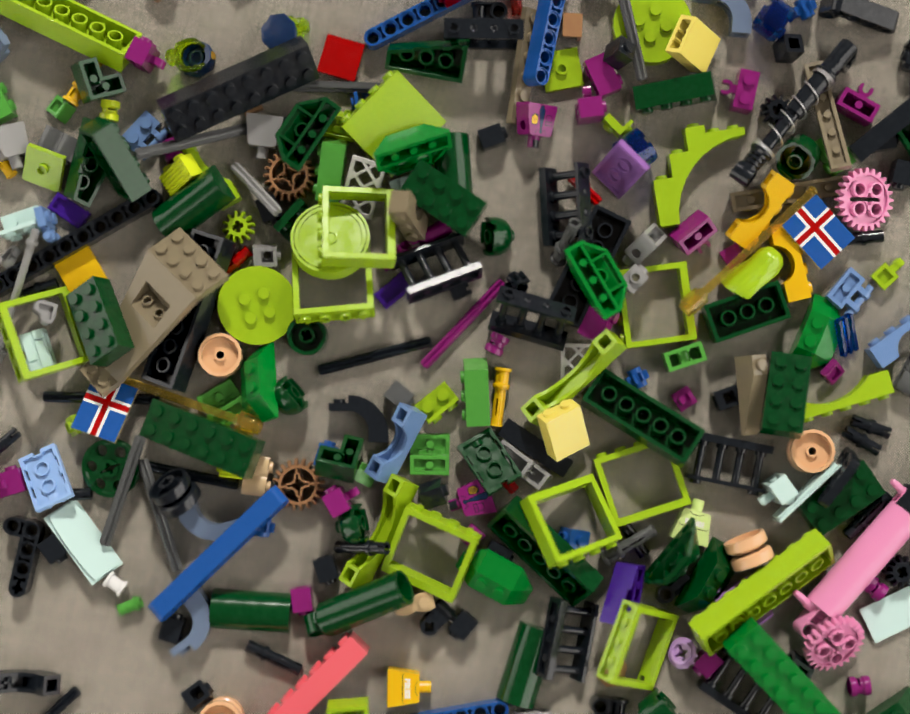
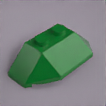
(404, 149)
(597, 277)
(817, 332)
(259, 383)
(497, 577)

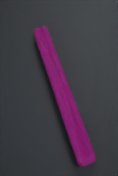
(461, 325)

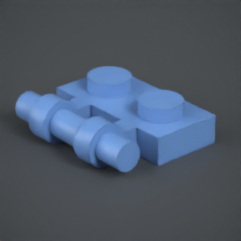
(143, 129)
(47, 222)
(845, 288)

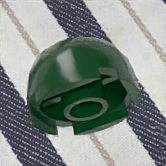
(496, 235)
(289, 397)
(353, 524)

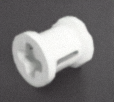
(115, 583)

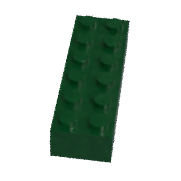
(642, 417)
(202, 438)
(571, 582)

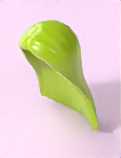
(754, 272)

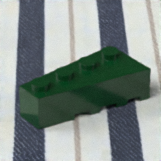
(430, 59)
(675, 93)
(85, 173)

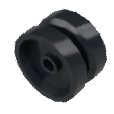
(175, 492)

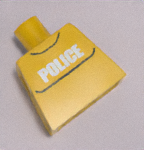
(405, 686)

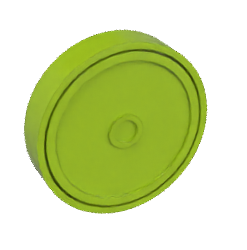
(654, 25)
(346, 234)
(256, 305)

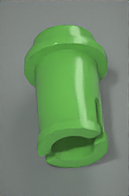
(133, 604)

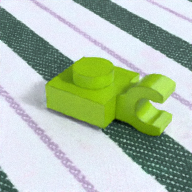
(885, 274)

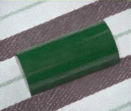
(456, 161)
(193, 203)
(250, 610)
(518, 682)

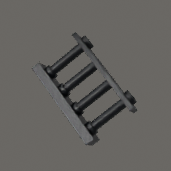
(485, 32)
(549, 203)
(436, 284)
(529, 330)
(741, 448)
(552, 635)
(726, 697)

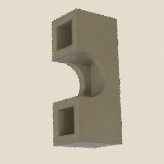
(410, 222)

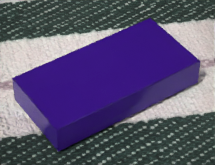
(69, 210)
(392, 291)

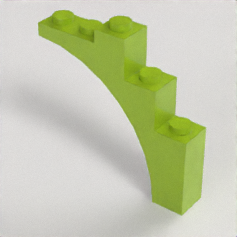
(697, 143)

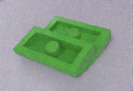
(224, 397)
(430, 454)

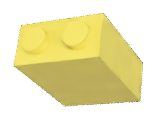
(692, 44)
(563, 429)

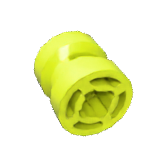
(110, 110)

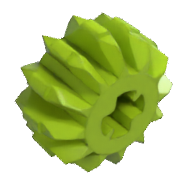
(233, 223)

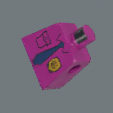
(535, 121)
(472, 500)

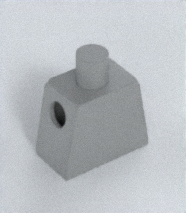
(261, 133)
(13, 143)
(644, 245)

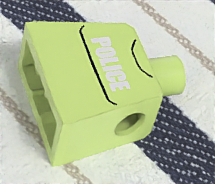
(701, 519)

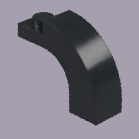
(376, 421)
(30, 681)

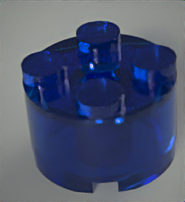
(773, 19)
(636, 141)

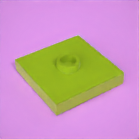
(565, 71)
(44, 167)

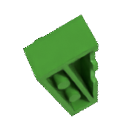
(331, 164)
(476, 392)

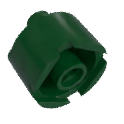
(797, 157)
(310, 346)
(656, 704)

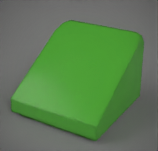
(61, 109)
(363, 477)

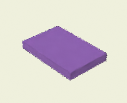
(620, 169)

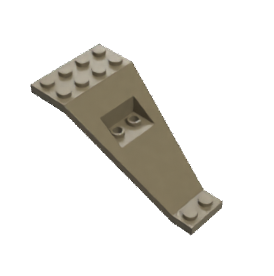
(174, 279)

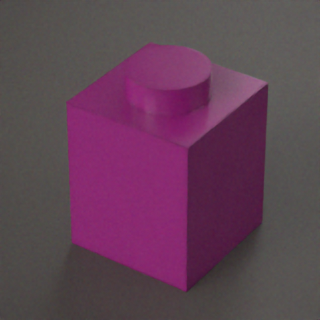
(302, 599)
(706, 665)

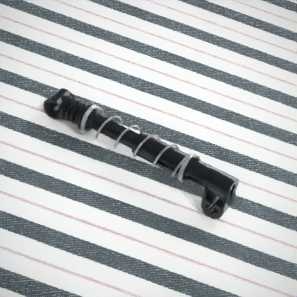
(823, 75)

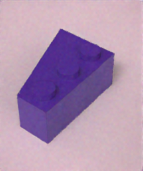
(624, 584)

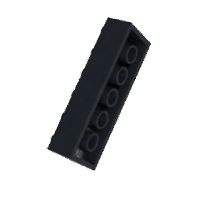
(608, 233)

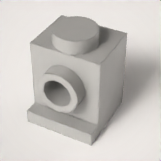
(260, 260)
(633, 286)

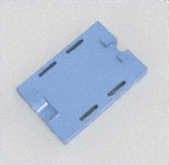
(46, 478)

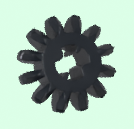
(768, 108)
(892, 574)

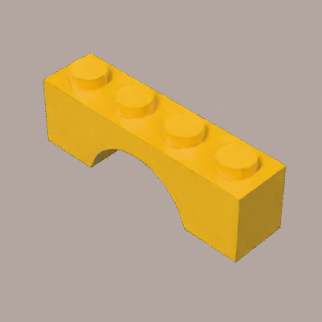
(776, 191)
(796, 285)

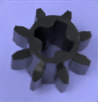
(517, 281)

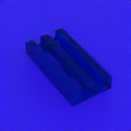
(848, 334)

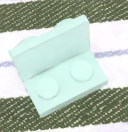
(19, 224)

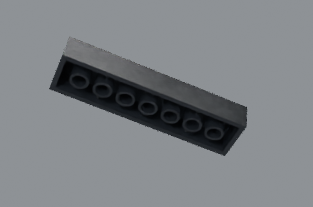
(238, 88)
(177, 353)

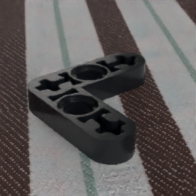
(850, 463)

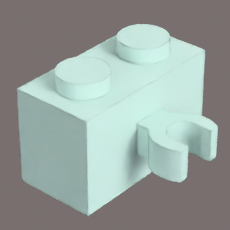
(778, 489)

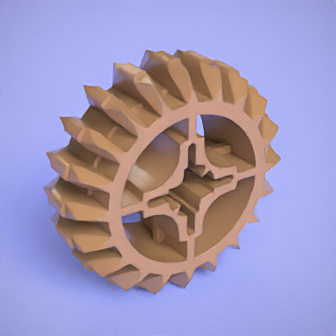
(281, 178)
(298, 475)

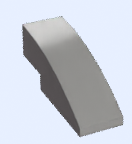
(530, 470)

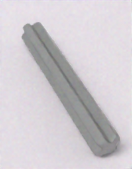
(256, 189)

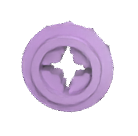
(676, 649)

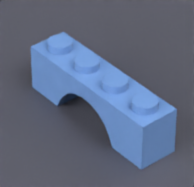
(885, 350)
(407, 424)

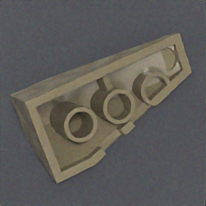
(751, 385)

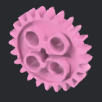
(867, 214)
(826, 653)

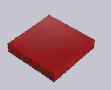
(341, 58)

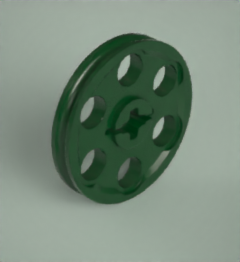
(103, 462)

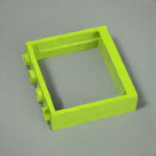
(349, 259)
(332, 313)
(689, 322)
(13, 345)
(620, 452)
(542, 534)
(418, 579)
(620, 641)

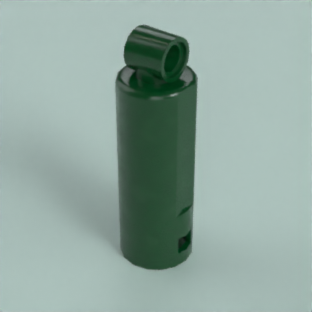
(360, 605)

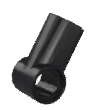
(674, 589)

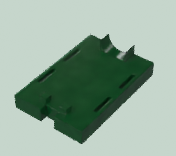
(489, 461)

